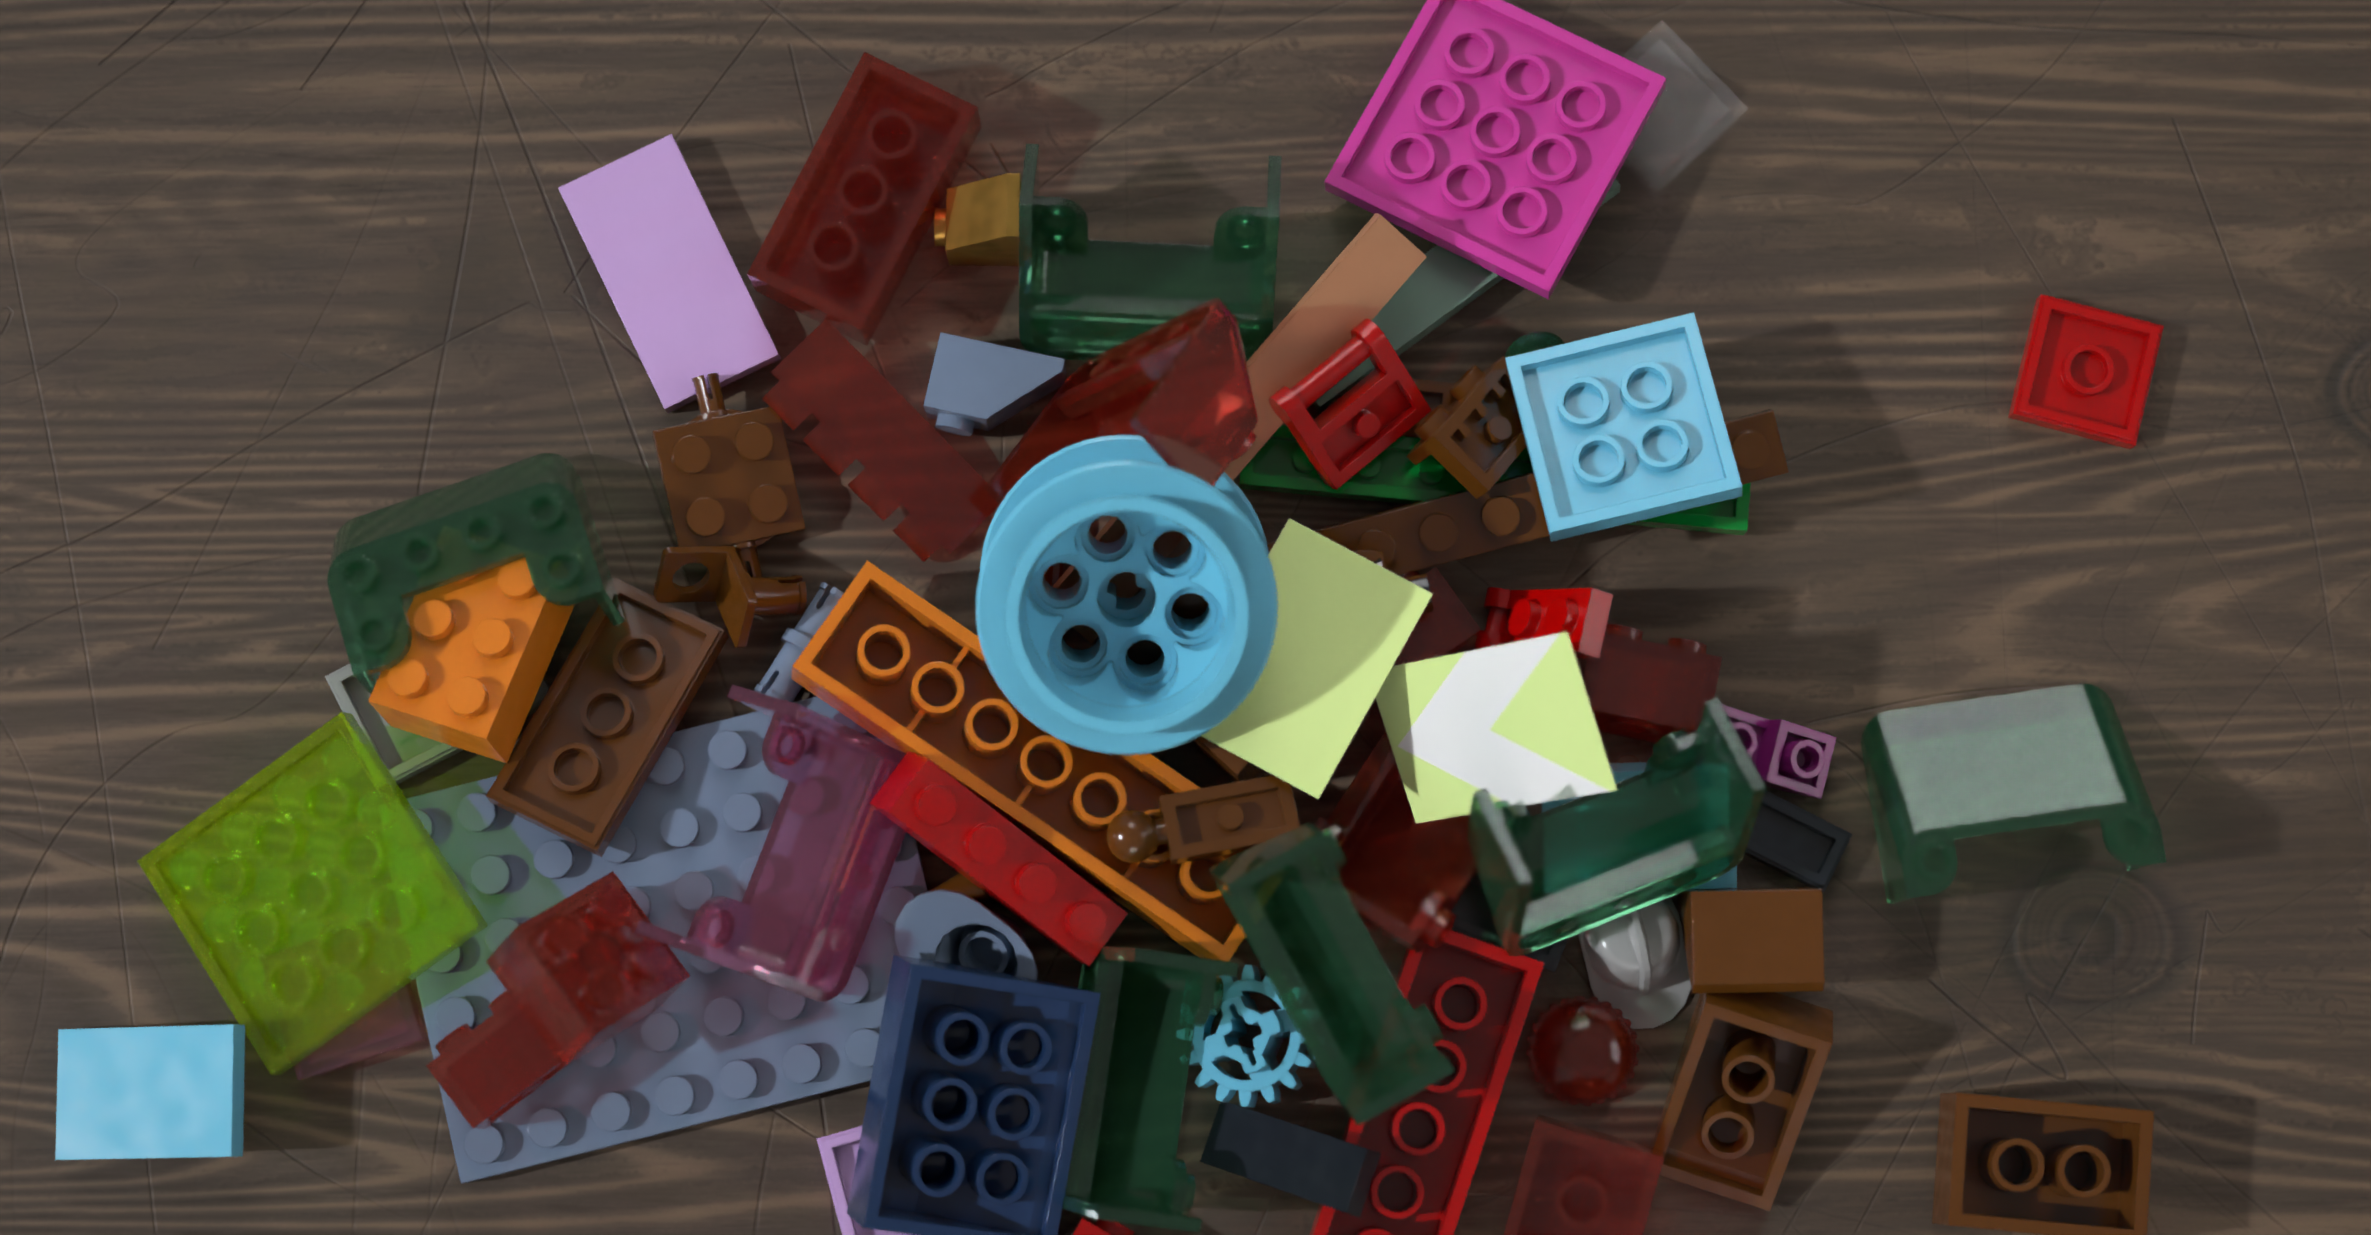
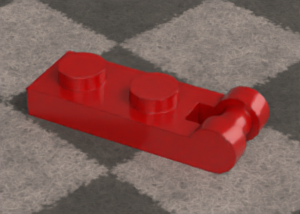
(1544, 612)

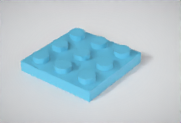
(1623, 427)

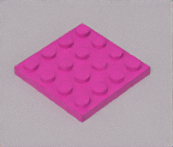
(1496, 137)

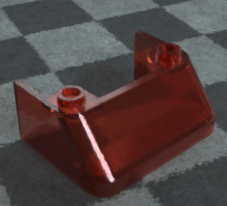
(1172, 385)

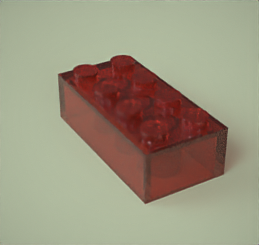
(865, 198)

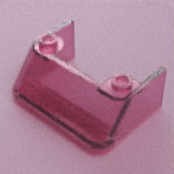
(817, 866)

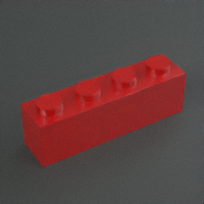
(998, 857)

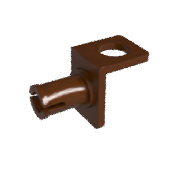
(729, 586)

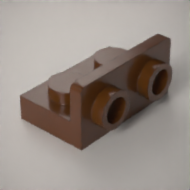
(1477, 432)

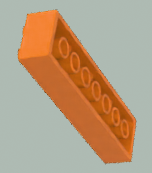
(928, 691)

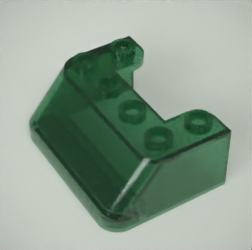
(456, 532)

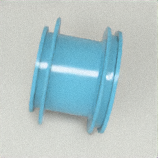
(1098, 693)

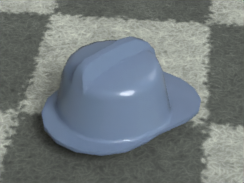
(962, 932)

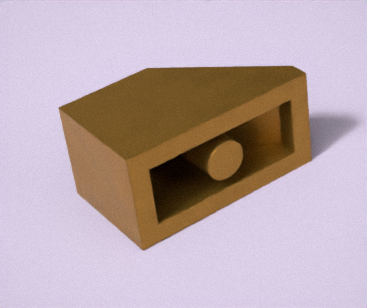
(981, 222)

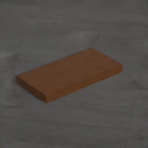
(607, 719)

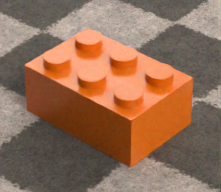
(473, 661)

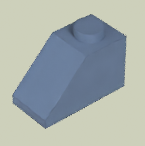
(985, 383)

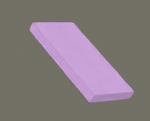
(668, 272)

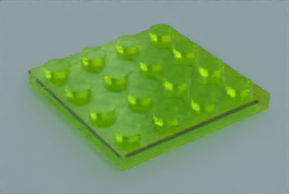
(312, 893)

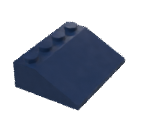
(972, 1102)

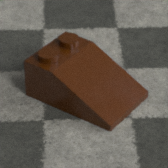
(1742, 1092)

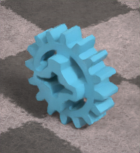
(1258, 1063)

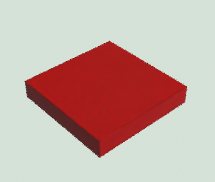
(2086, 371)

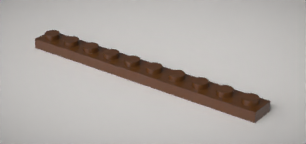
(1506, 515)

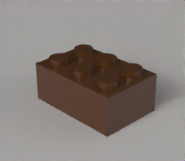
(2042, 1166)

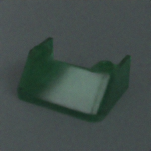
(1099, 293)
(1618, 847)
(1330, 972)
(1137, 1086)

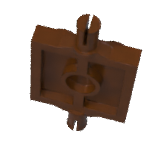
(728, 477)

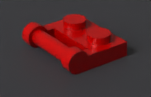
(1363, 418)

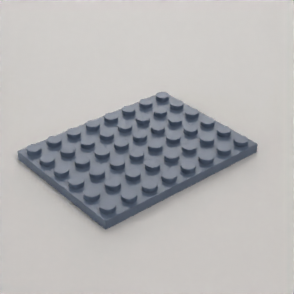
(722, 1036)

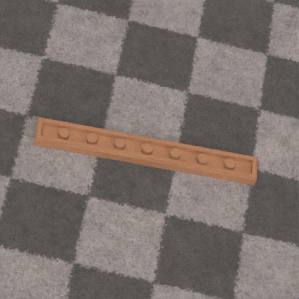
(1318, 325)

